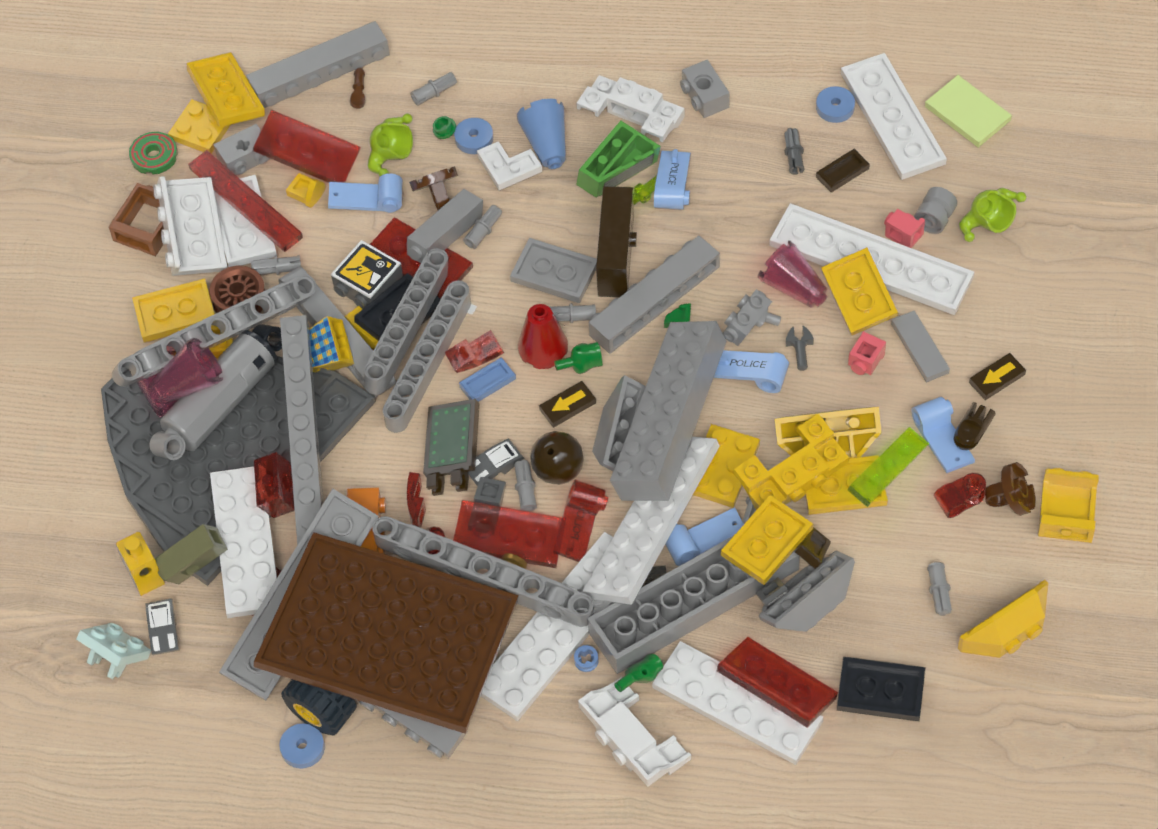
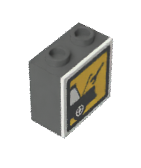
(365, 274)

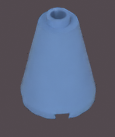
(545, 130)

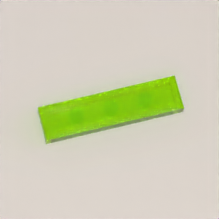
(888, 466)

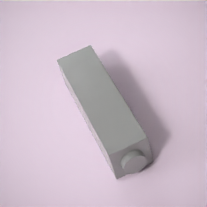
(445, 225)

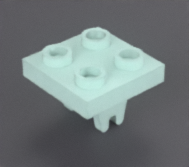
(114, 645)

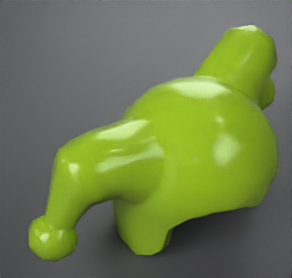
(390, 142)
(992, 211)

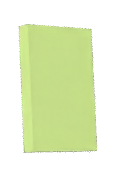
(968, 111)

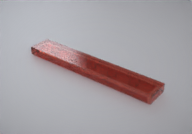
(246, 201)

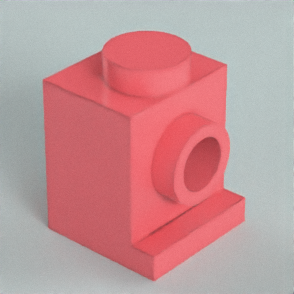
(904, 228)
(866, 354)

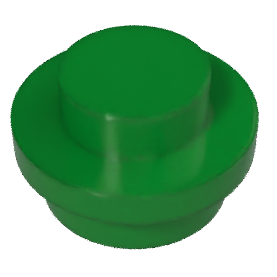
(444, 127)

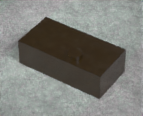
(615, 241)

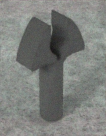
(799, 345)

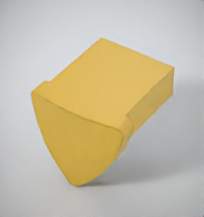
(306, 189)

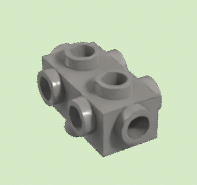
(752, 312)

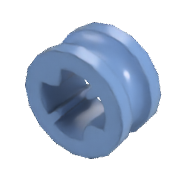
(584, 651)

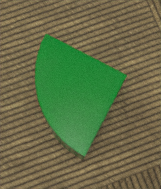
(680, 314)

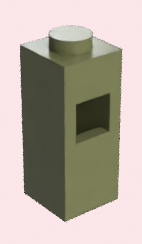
(190, 554)

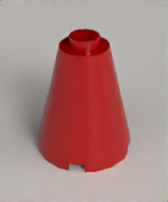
(542, 338)

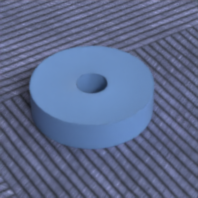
(839, 112)
(471, 127)
(303, 757)

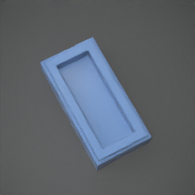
(487, 380)

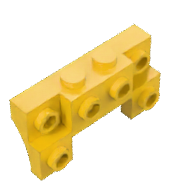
(797, 473)

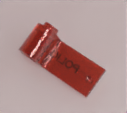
(578, 519)

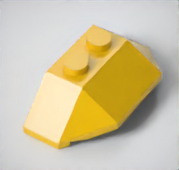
(852, 428)
(1009, 626)

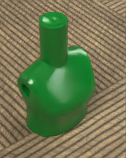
(582, 358)
(640, 672)

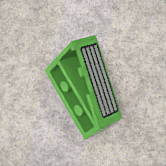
(617, 159)

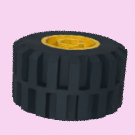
(318, 706)

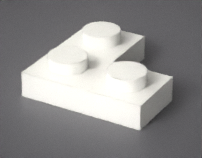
(506, 170)

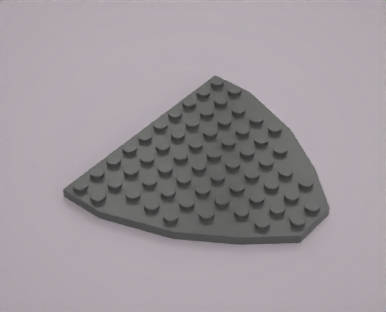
(177, 494)

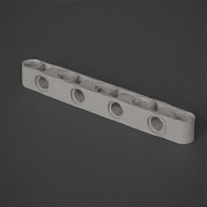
(230, 321)
(463, 561)

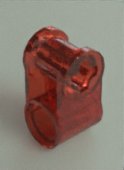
(961, 494)

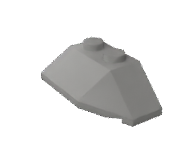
(616, 421)
(811, 594)

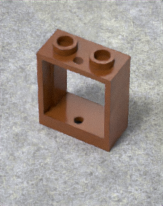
(131, 236)

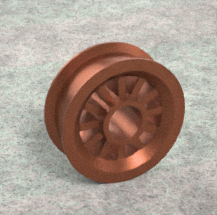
(235, 280)

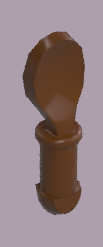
(357, 98)

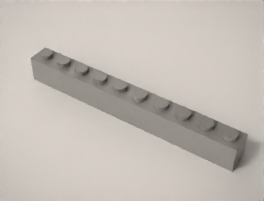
(301, 421)

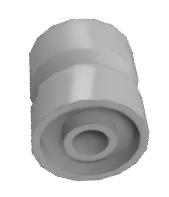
(936, 209)

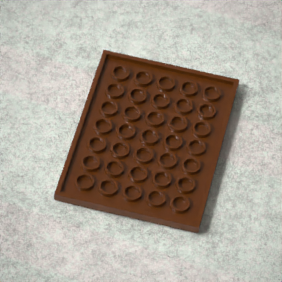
(387, 632)

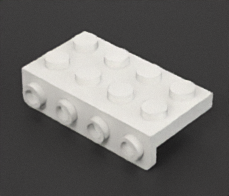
(190, 226)

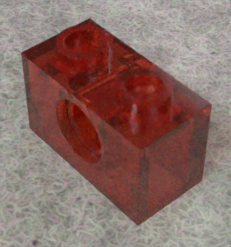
(274, 485)

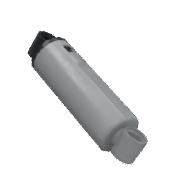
(200, 413)

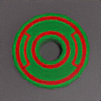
(153, 142)

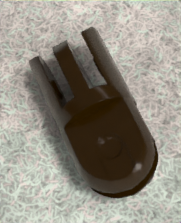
(972, 428)

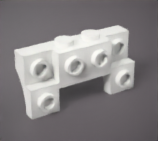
(633, 104)
(628, 737)

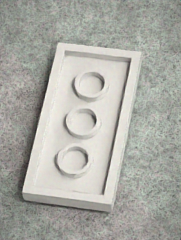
(239, 236)

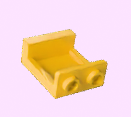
(1068, 505)

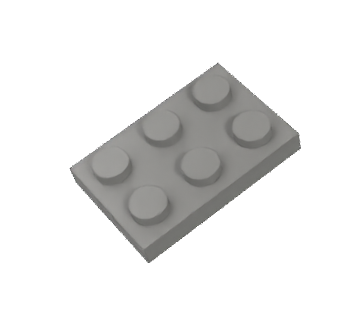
(554, 270)

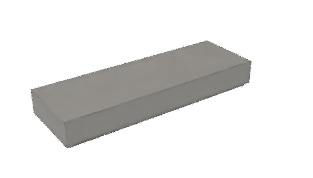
(920, 346)

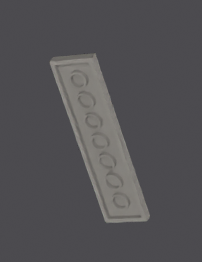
(337, 519)

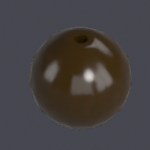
(556, 457)

